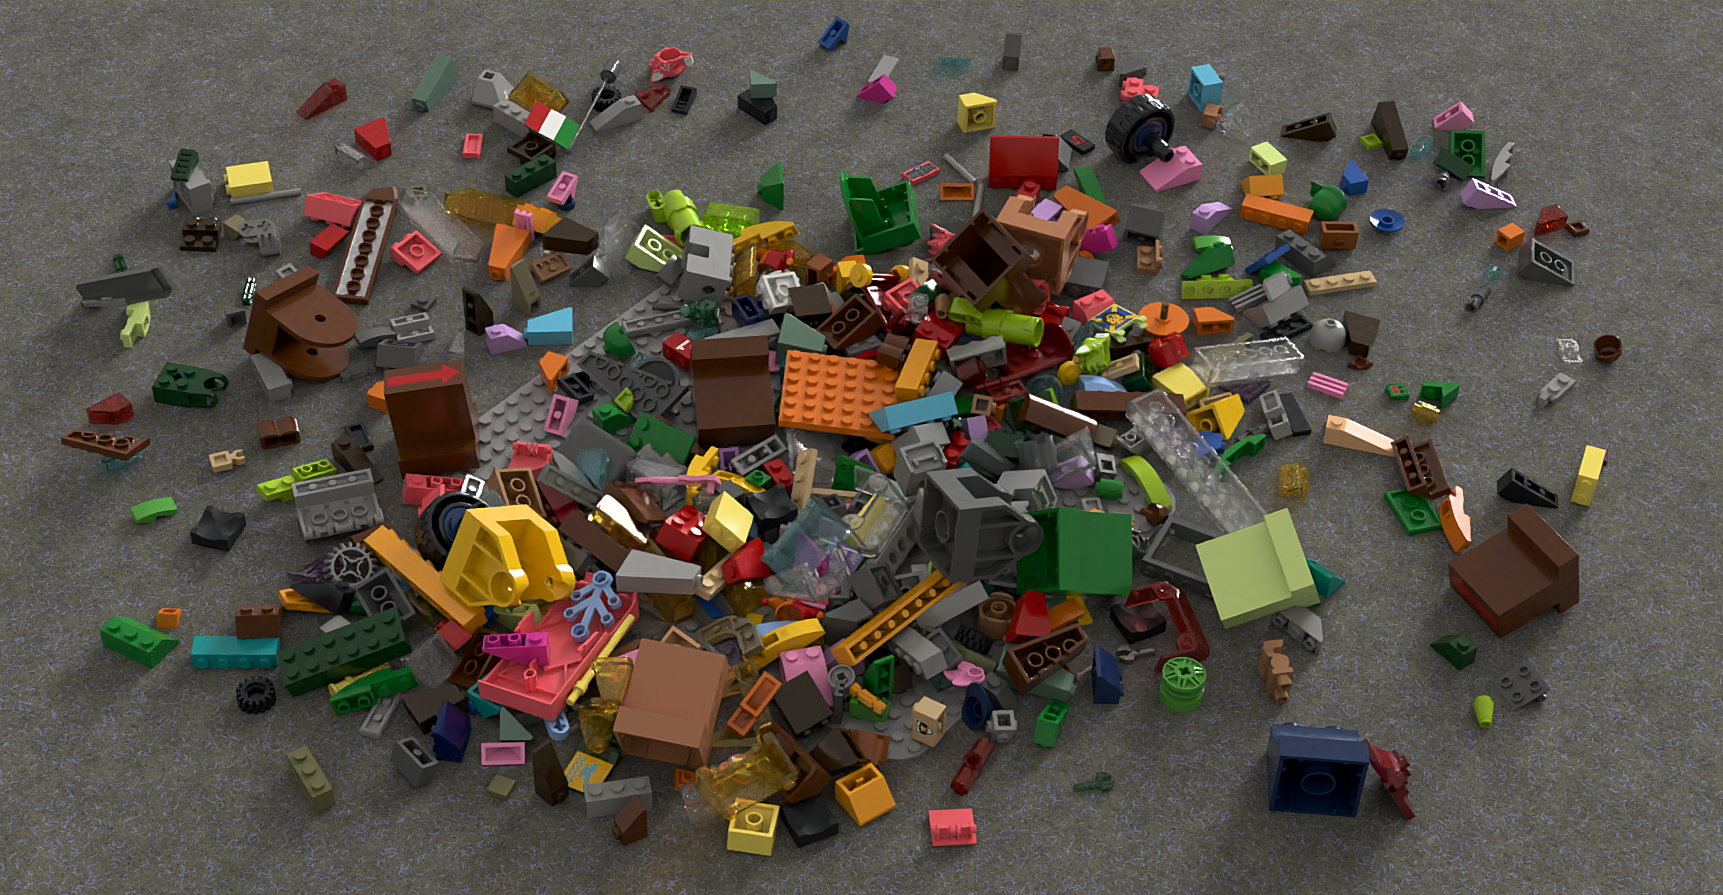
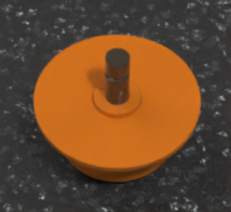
(1163, 319)

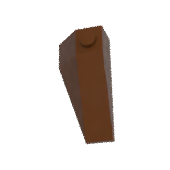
(811, 776)

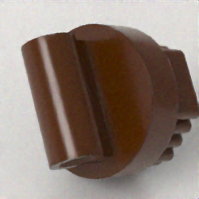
(1155, 513)

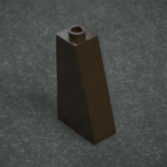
(1390, 130)

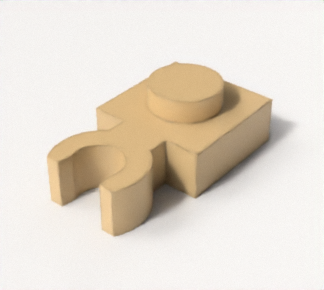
(224, 461)

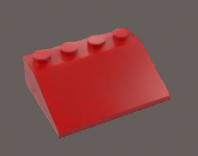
(1021, 159)

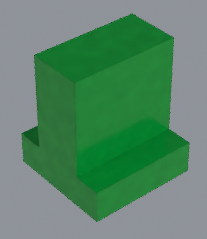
(1079, 554)

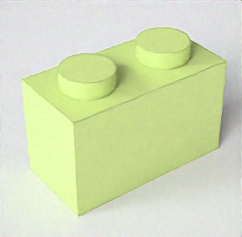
(1267, 159)

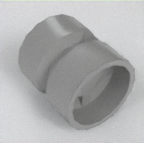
(845, 673)

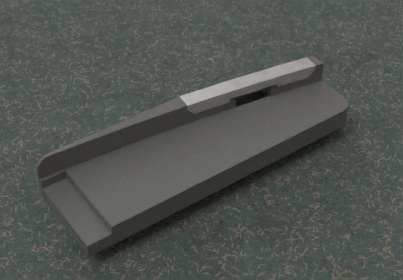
(125, 287)

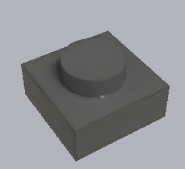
(423, 303)

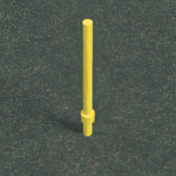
(581, 685)

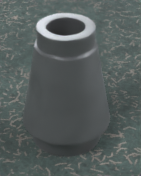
(1442, 181)

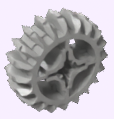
(357, 563)

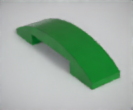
(1250, 445)

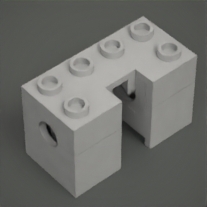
(706, 265)
(912, 466)
(1030, 490)

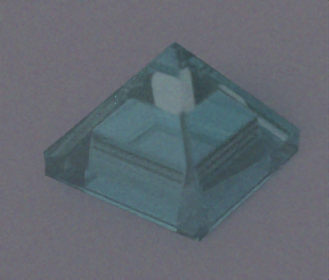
(1493, 273)

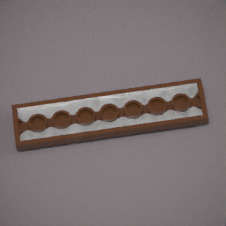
(365, 250)

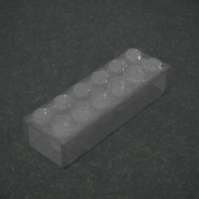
(441, 226)
(1246, 362)

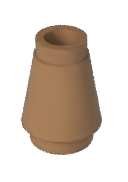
(942, 305)

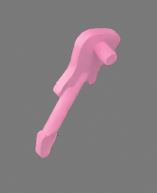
(708, 481)

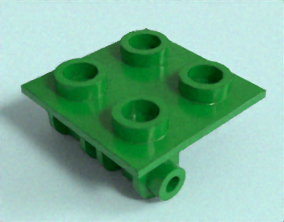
(845, 473)

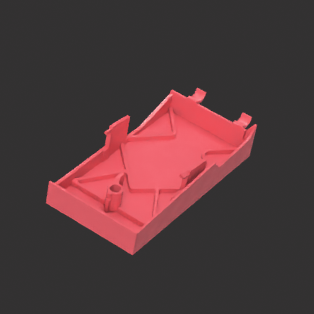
(545, 688)

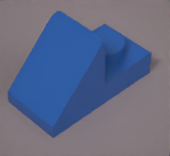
(836, 32)

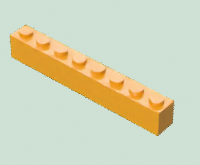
(423, 578)
(893, 619)

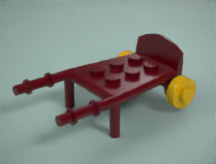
(874, 287)
(1023, 360)

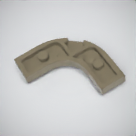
(733, 627)

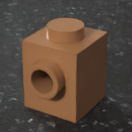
(983, 406)

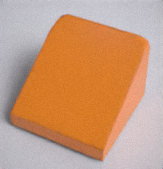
(168, 618)

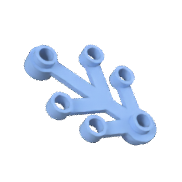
(601, 582)

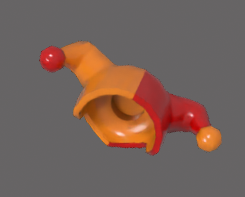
(774, 258)
(791, 609)

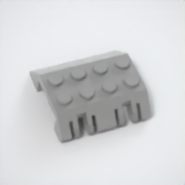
(337, 504)

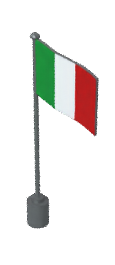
(559, 127)

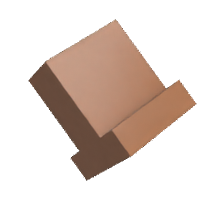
(671, 704)

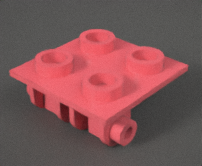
(532, 457)
(952, 827)

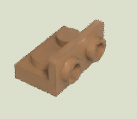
(1149, 258)
(550, 267)

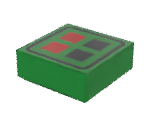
(1397, 391)

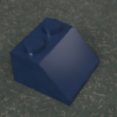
(1106, 677)

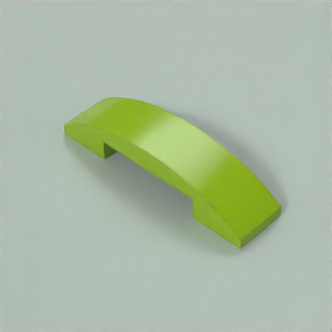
(1147, 479)

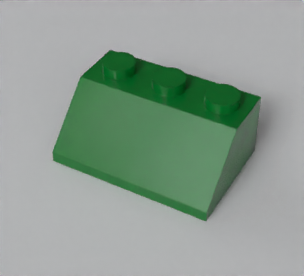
(137, 640)

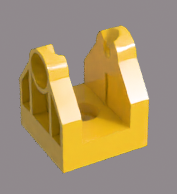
(507, 558)

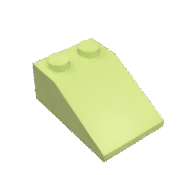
(651, 250)

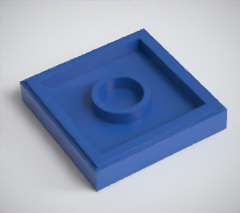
(1267, 258)

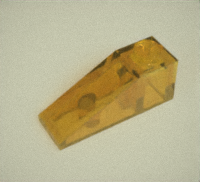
(617, 522)

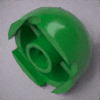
(617, 342)

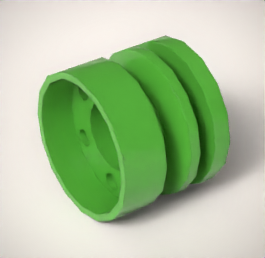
(1182, 684)

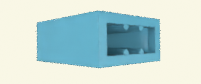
(551, 328)

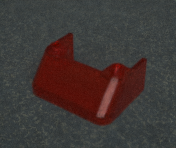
(1191, 640)

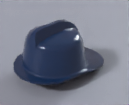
(976, 707)

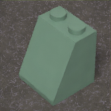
(799, 337)

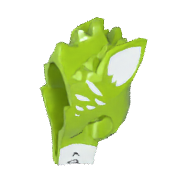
(1094, 354)

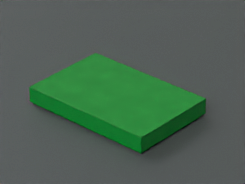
(1413, 512)

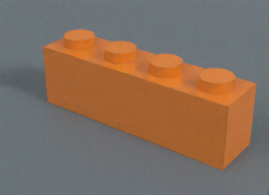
(1276, 214)

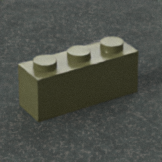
(310, 779)

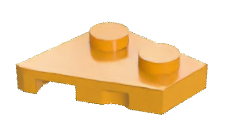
(294, 601)

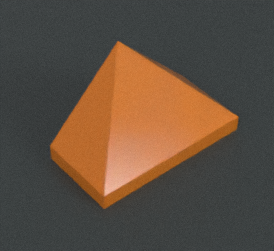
(957, 191)

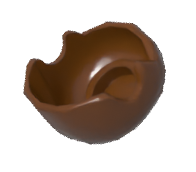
(1607, 348)

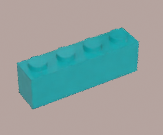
(234, 653)

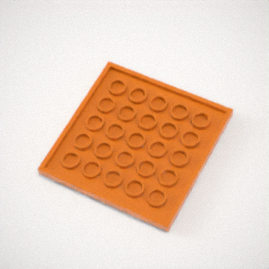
(835, 394)

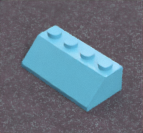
(914, 412)

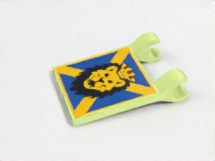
(1117, 320)

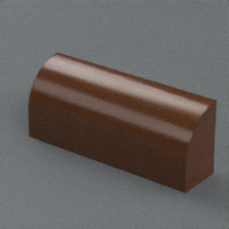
(1054, 417)

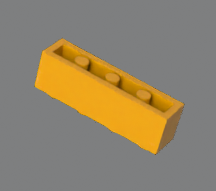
(917, 370)

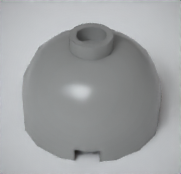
(1328, 335)

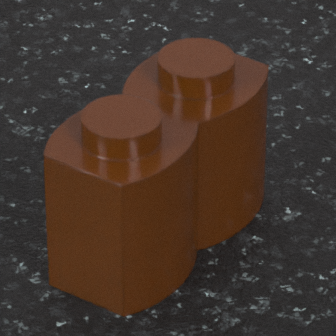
(894, 350)
(278, 432)

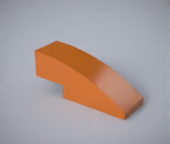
(753, 705)

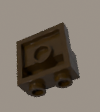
(530, 147)
(201, 234)

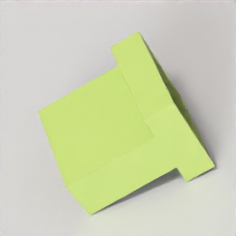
(1258, 570)

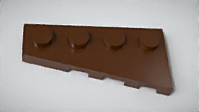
(105, 444)

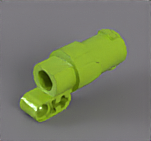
(676, 211)
(997, 322)

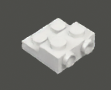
(775, 291)

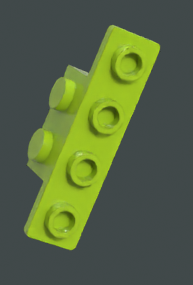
(1214, 287)

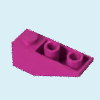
(1099, 239)
(519, 647)

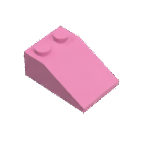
(1178, 171)
(807, 659)

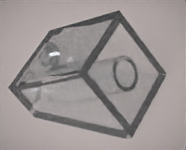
(667, 494)

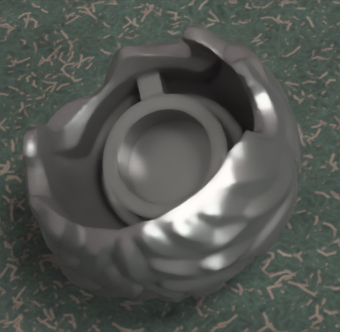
(1139, 544)

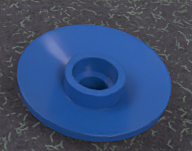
(1387, 220)

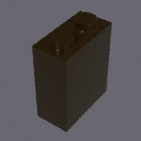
(809, 304)
(802, 705)

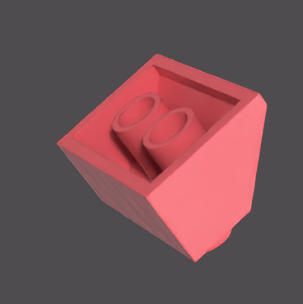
(332, 209)

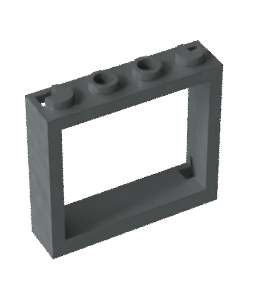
(1175, 576)

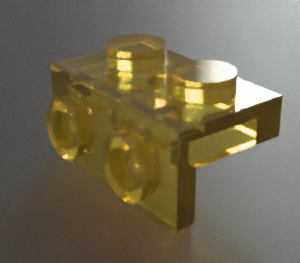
(1293, 479)

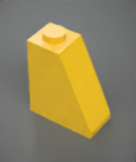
(1218, 416)

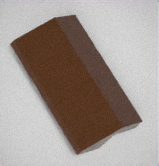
(1420, 468)

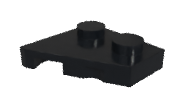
(577, 386)

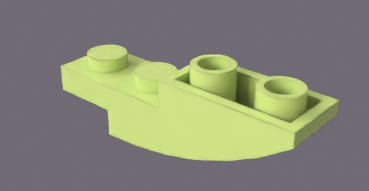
(136, 324)

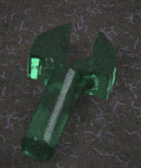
(1096, 784)

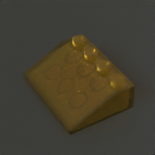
(482, 206)

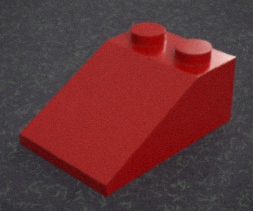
(942, 330)

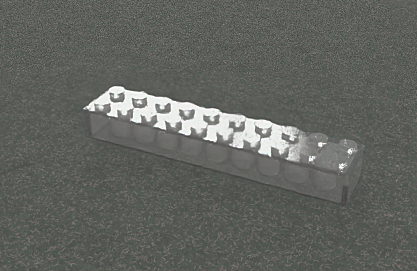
(1194, 462)

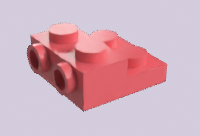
(1134, 87)
(414, 252)
(897, 298)

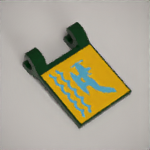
(590, 768)

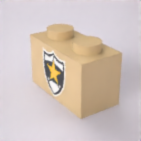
(928, 721)

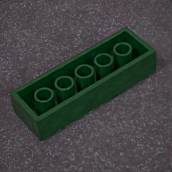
(344, 652)

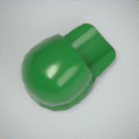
(1326, 201)

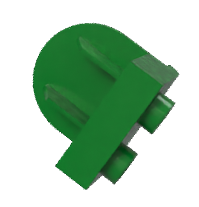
(880, 216)

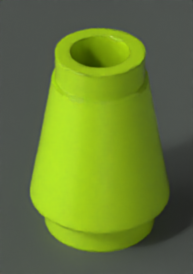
(1483, 709)

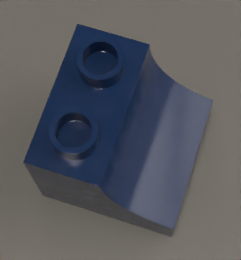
(1315, 769)

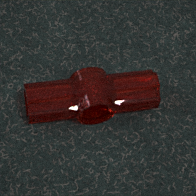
(972, 766)

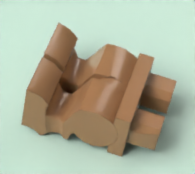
(1275, 670)

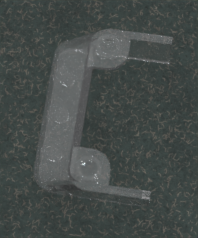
(880, 518)

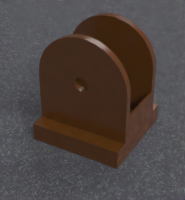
(298, 319)

